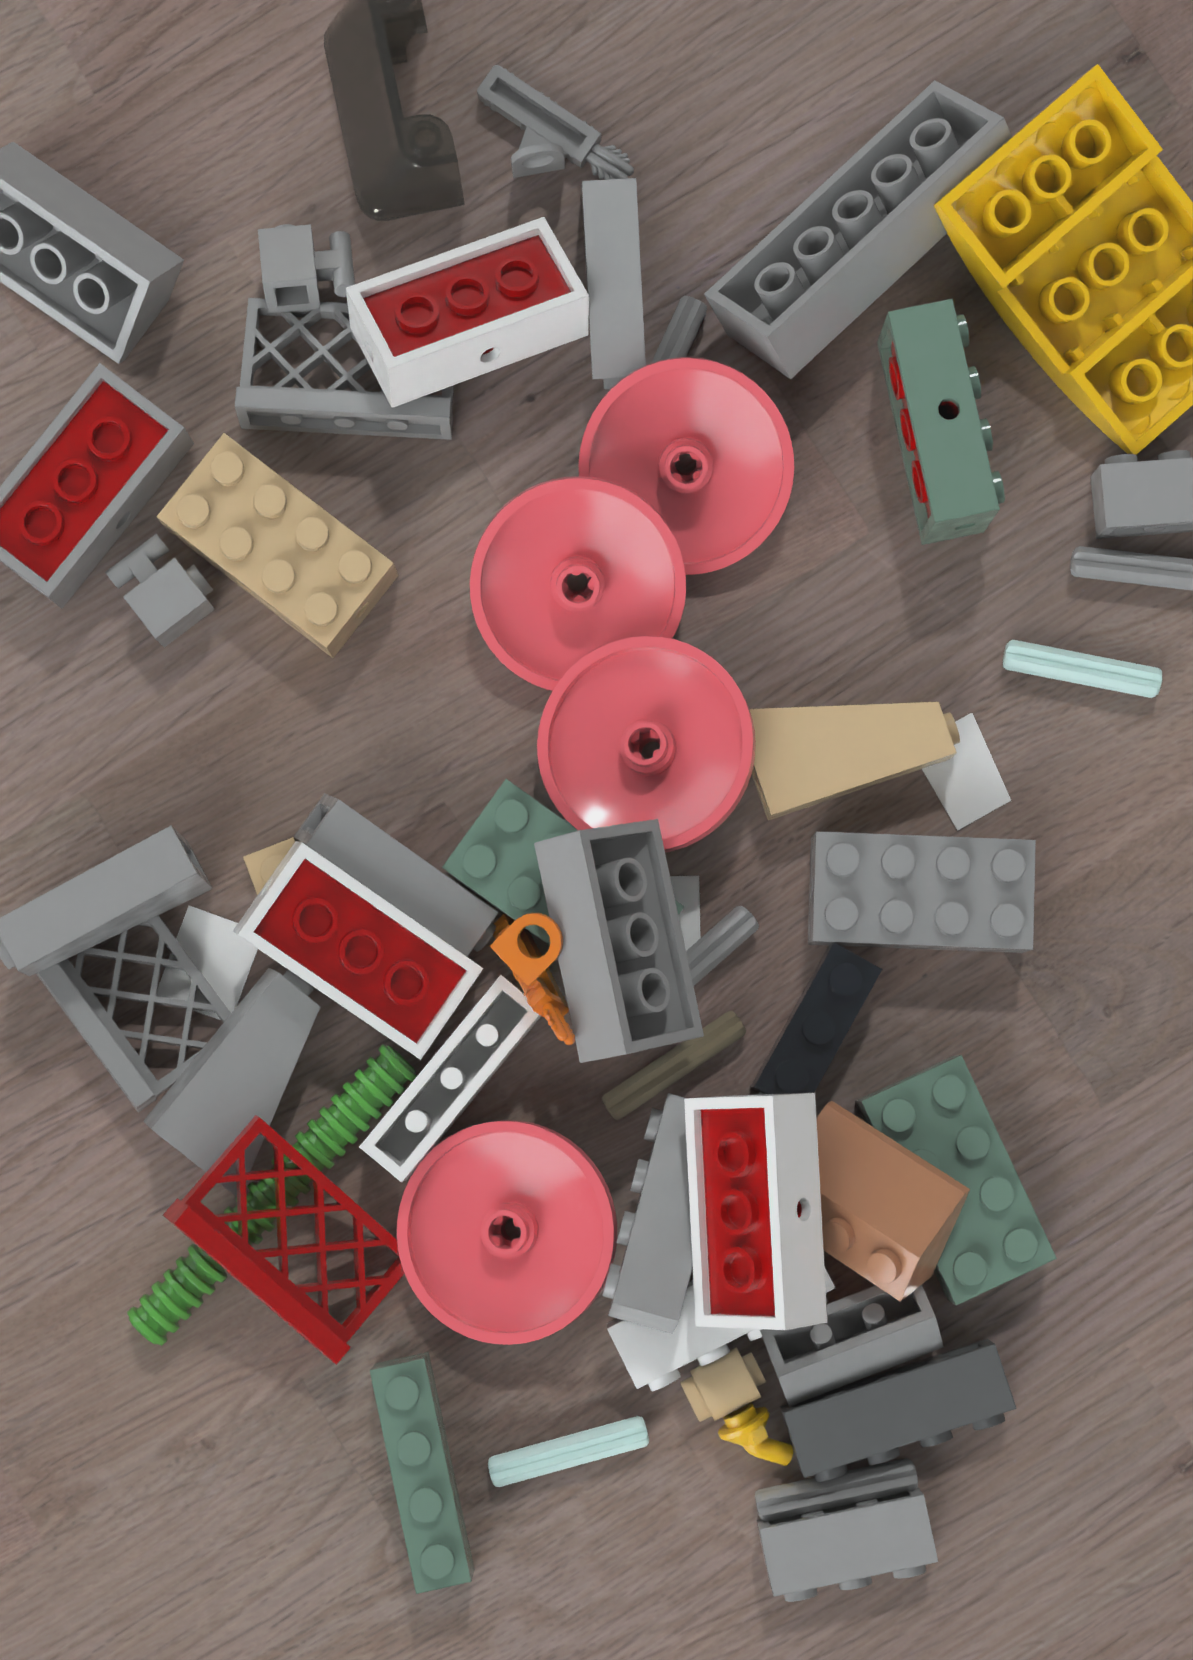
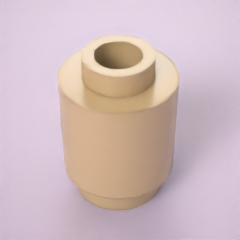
(723, 1385)

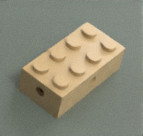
(278, 545)

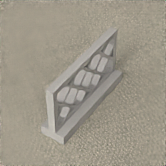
(331, 408)
(103, 1034)

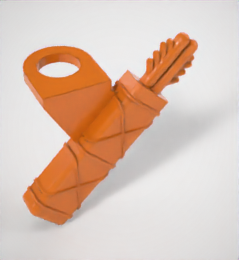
(531, 969)

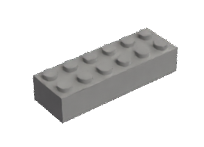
(855, 231)

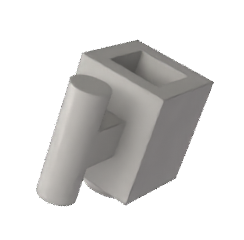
(294, 267)
(166, 598)

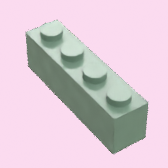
(422, 1472)

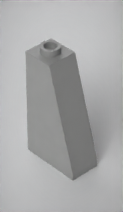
(613, 278)
(397, 875)
(102, 902)
(238, 1073)

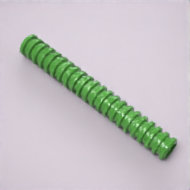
(319, 1145)

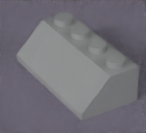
(79, 256)
(621, 939)

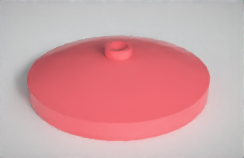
(724, 425)
(563, 530)
(640, 695)
(457, 1240)

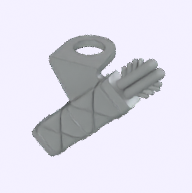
(549, 131)

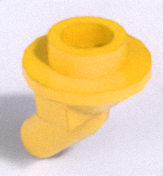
(748, 1429)

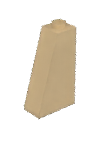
(837, 750)

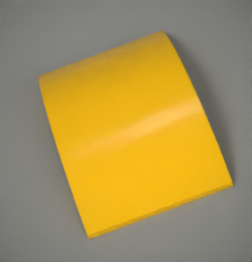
(1087, 258)

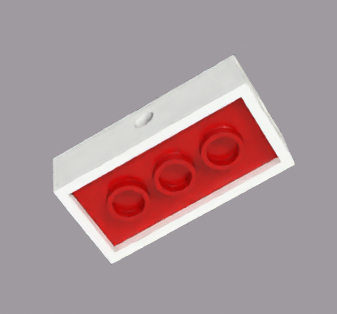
(468, 311)
(358, 949)
(755, 1211)

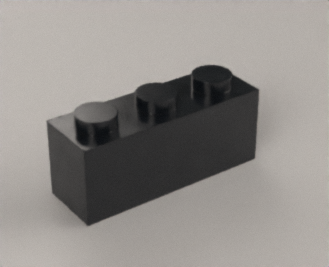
(817, 1023)

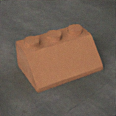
(882, 1203)

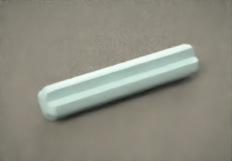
(1082, 668)
(568, 1451)

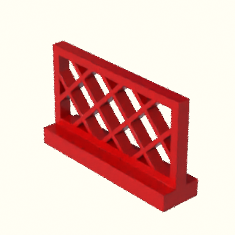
(262, 1277)

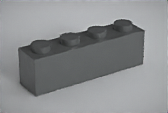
(899, 1408)

